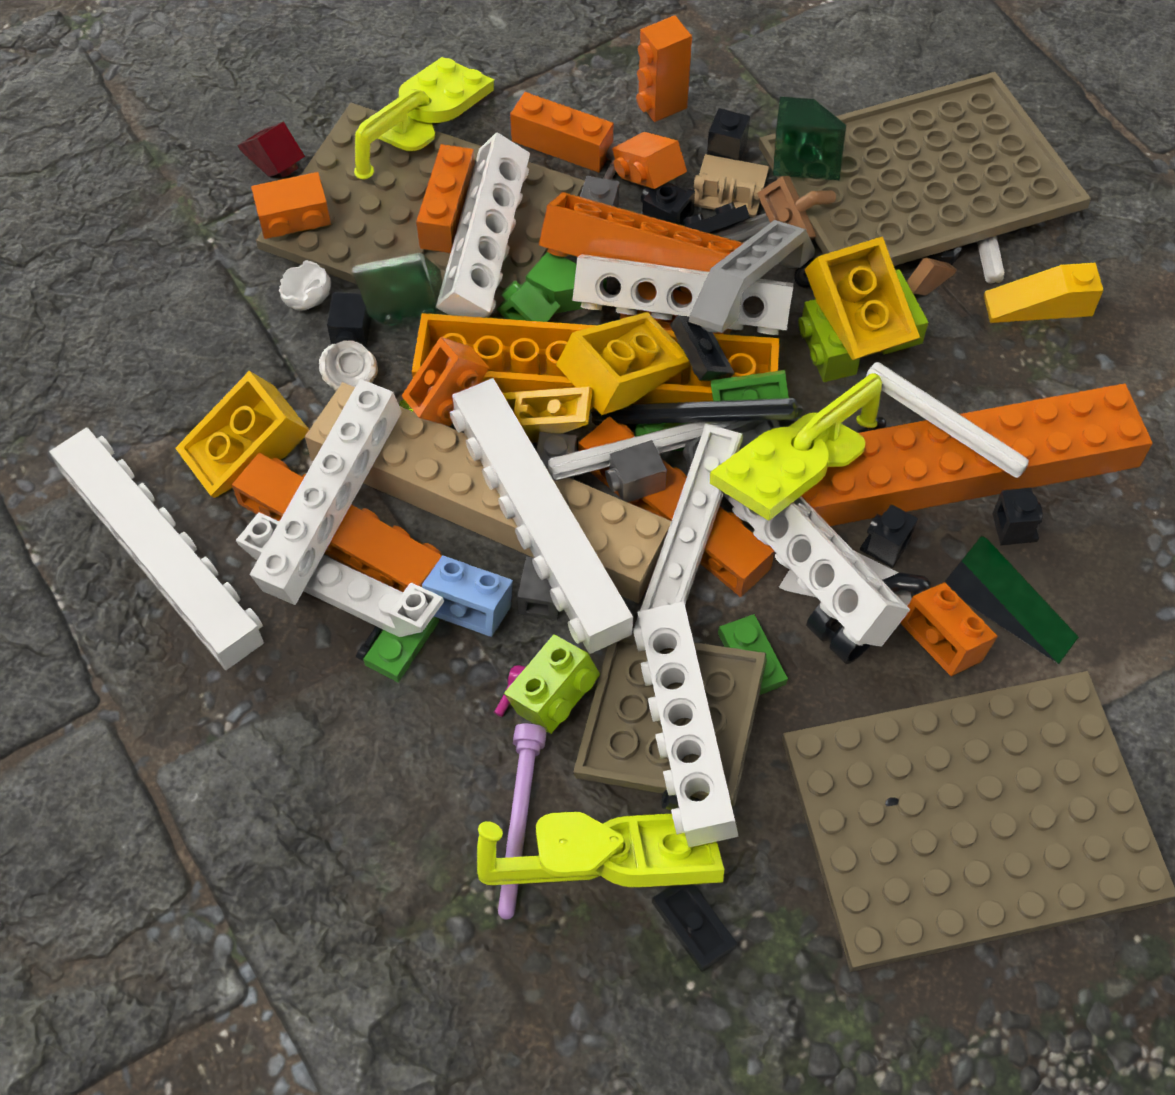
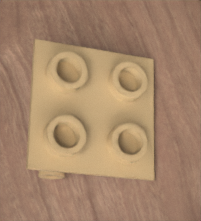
(729, 181)

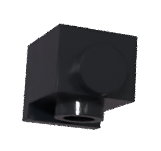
(668, 203)
(1022, 516)
(889, 535)

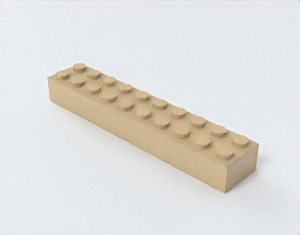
(434, 471)

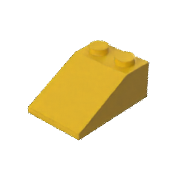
(862, 298)
(621, 360)
(244, 423)

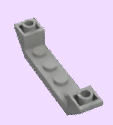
(722, 291)

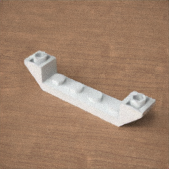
(353, 591)

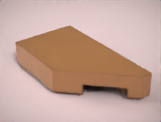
(929, 276)

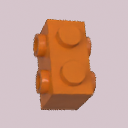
(444, 372)
(948, 629)

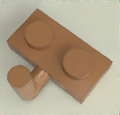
(784, 205)

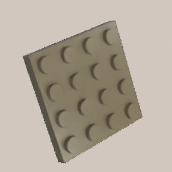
(620, 732)

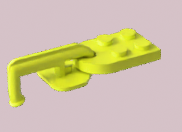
(429, 97)
(794, 458)
(622, 850)

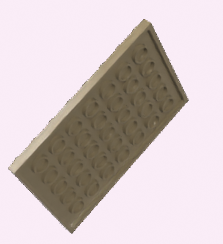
(939, 173)
(379, 214)
(1000, 827)

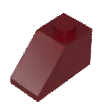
(273, 150)

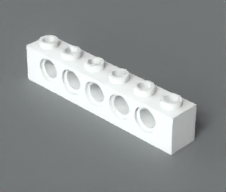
(484, 229)
(591, 294)
(326, 492)
(829, 571)
(712, 817)

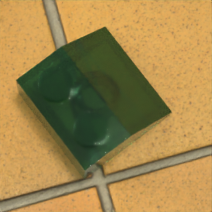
(808, 140)
(399, 287)

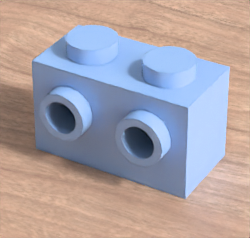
(476, 595)

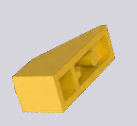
(1050, 294)
(551, 410)

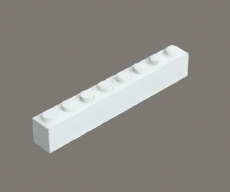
(542, 517)
(158, 549)

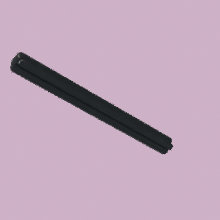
(702, 411)

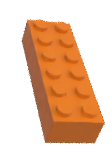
(601, 230)

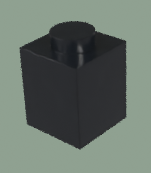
(728, 134)
(348, 319)

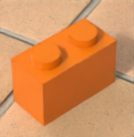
(649, 160)
(291, 205)

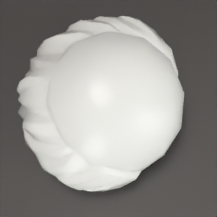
(304, 286)
(347, 363)

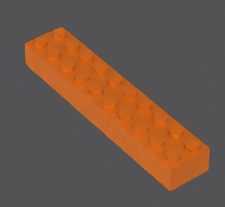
(926, 467)

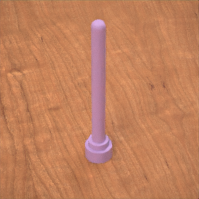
(528, 741)

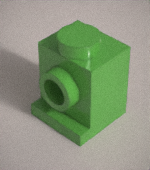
(526, 303)

